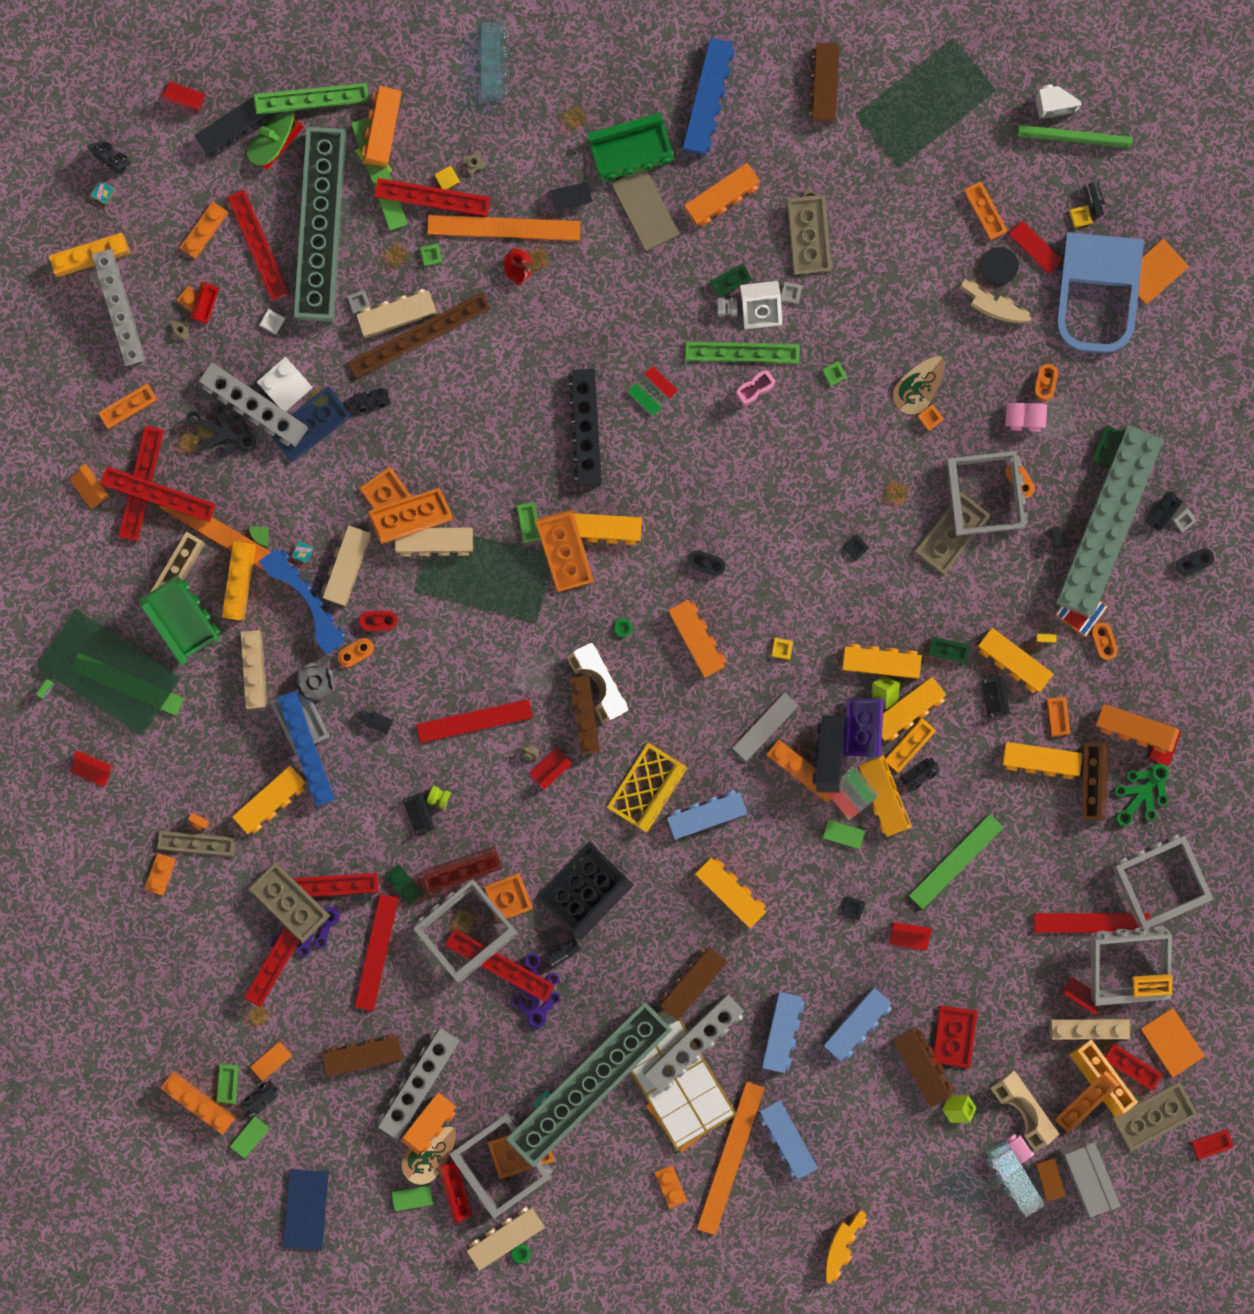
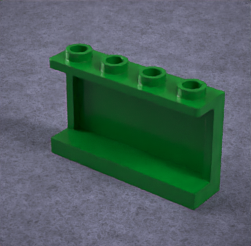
(631, 147)
(179, 618)

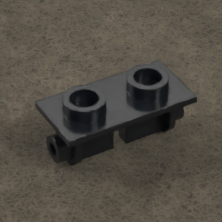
(362, 403)
(1164, 511)
(928, 770)
(253, 1103)

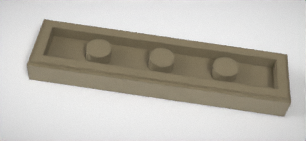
(196, 843)

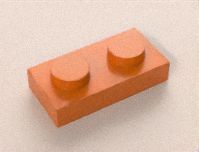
(160, 874)
(670, 1186)

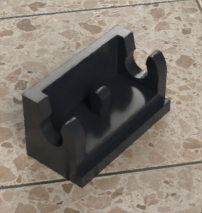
(571, 196)
(995, 696)
(418, 813)

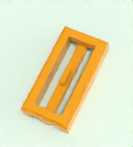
(1139, 982)

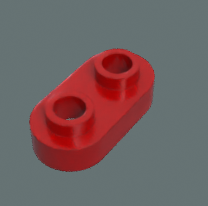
(378, 620)

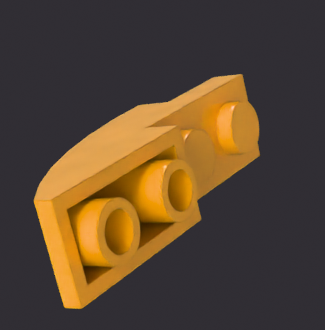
(838, 1252)

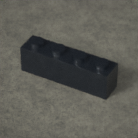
(231, 127)
(830, 754)

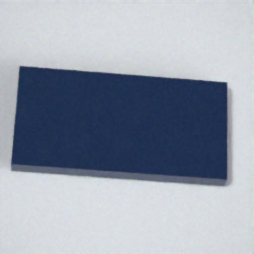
(320, 423)
(306, 1209)

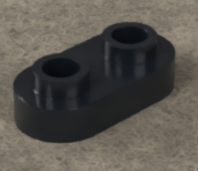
(707, 561)
(1194, 561)

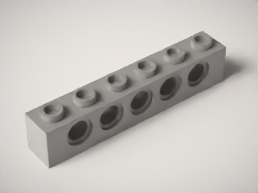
(118, 306)
(215, 375)
(726, 1005)
(396, 1128)

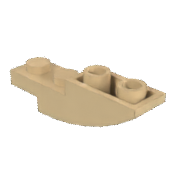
(1001, 309)

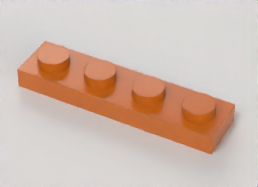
(1087, 1102)

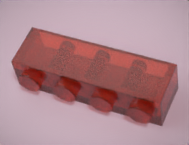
(462, 869)

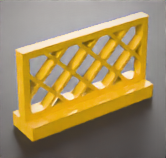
(663, 792)

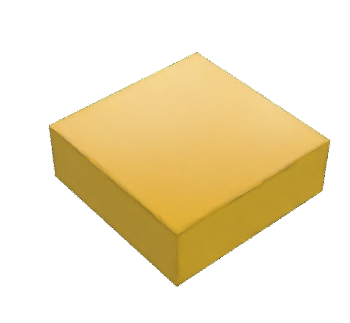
(447, 178)
(1080, 216)
(1045, 638)
(781, 648)

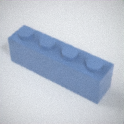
(707, 815)
(856, 1025)
(782, 1032)
(786, 1135)

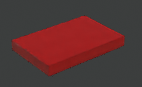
(955, 1036)

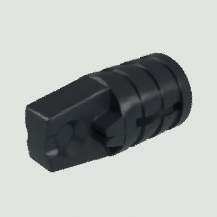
(1094, 198)
(376, 721)
(562, 952)

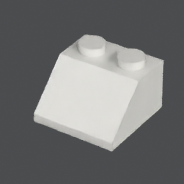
(1055, 102)
(761, 305)
(284, 384)

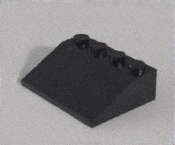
(585, 893)

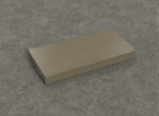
(645, 209)
(809, 234)
(941, 545)
(289, 902)
(1155, 1116)

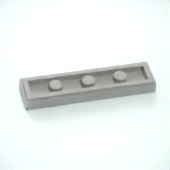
(765, 726)

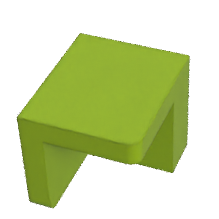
(886, 689)
(959, 1109)

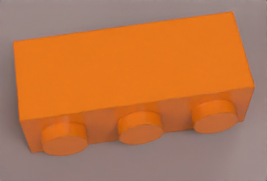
(429, 1124)

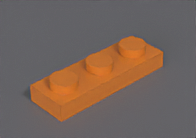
(985, 210)
(204, 230)
(128, 406)

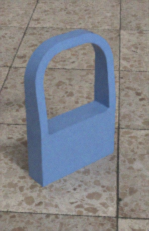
(1102, 262)

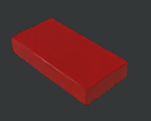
(204, 302)
(1212, 1144)

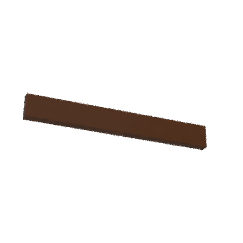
(419, 335)

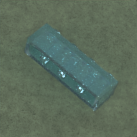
(492, 61)
(1015, 1178)

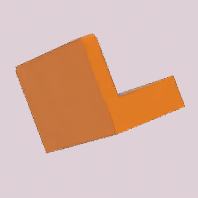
(89, 486)

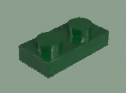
(731, 280)
(1107, 446)
(949, 650)
(404, 884)

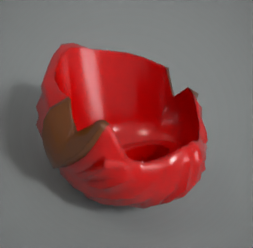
(518, 266)

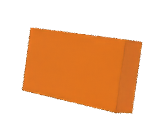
(1058, 716)
(271, 1061)
(1050, 1179)

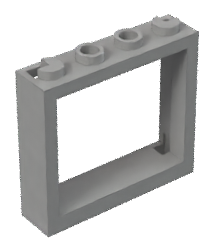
(1017, 481)
(438, 911)
(1175, 911)
(1125, 995)
(456, 1155)

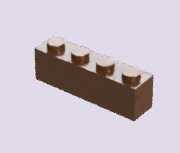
(825, 82)
(584, 715)
(1095, 781)
(693, 983)
(362, 1056)
(923, 1066)

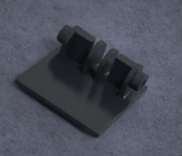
(103, 152)

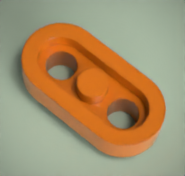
(1046, 384)
(1027, 481)
(1106, 640)
(355, 652)

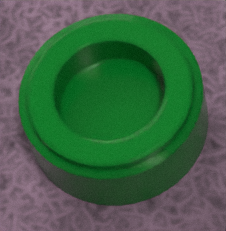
(623, 627)
(520, 1253)

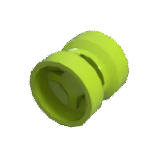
(438, 797)

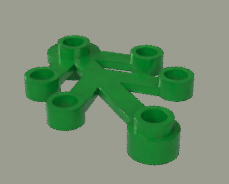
(1144, 792)

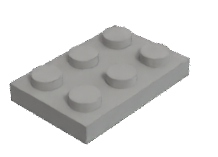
(313, 718)

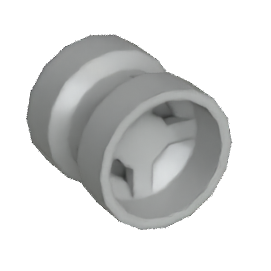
(731, 306)

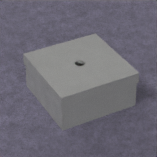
(1090, 1176)

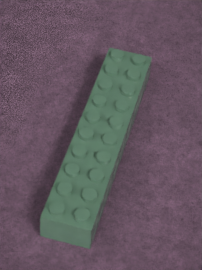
(320, 224)
(1109, 521)
(588, 1085)

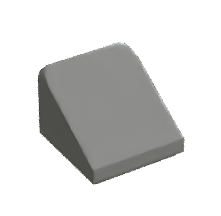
(1183, 518)

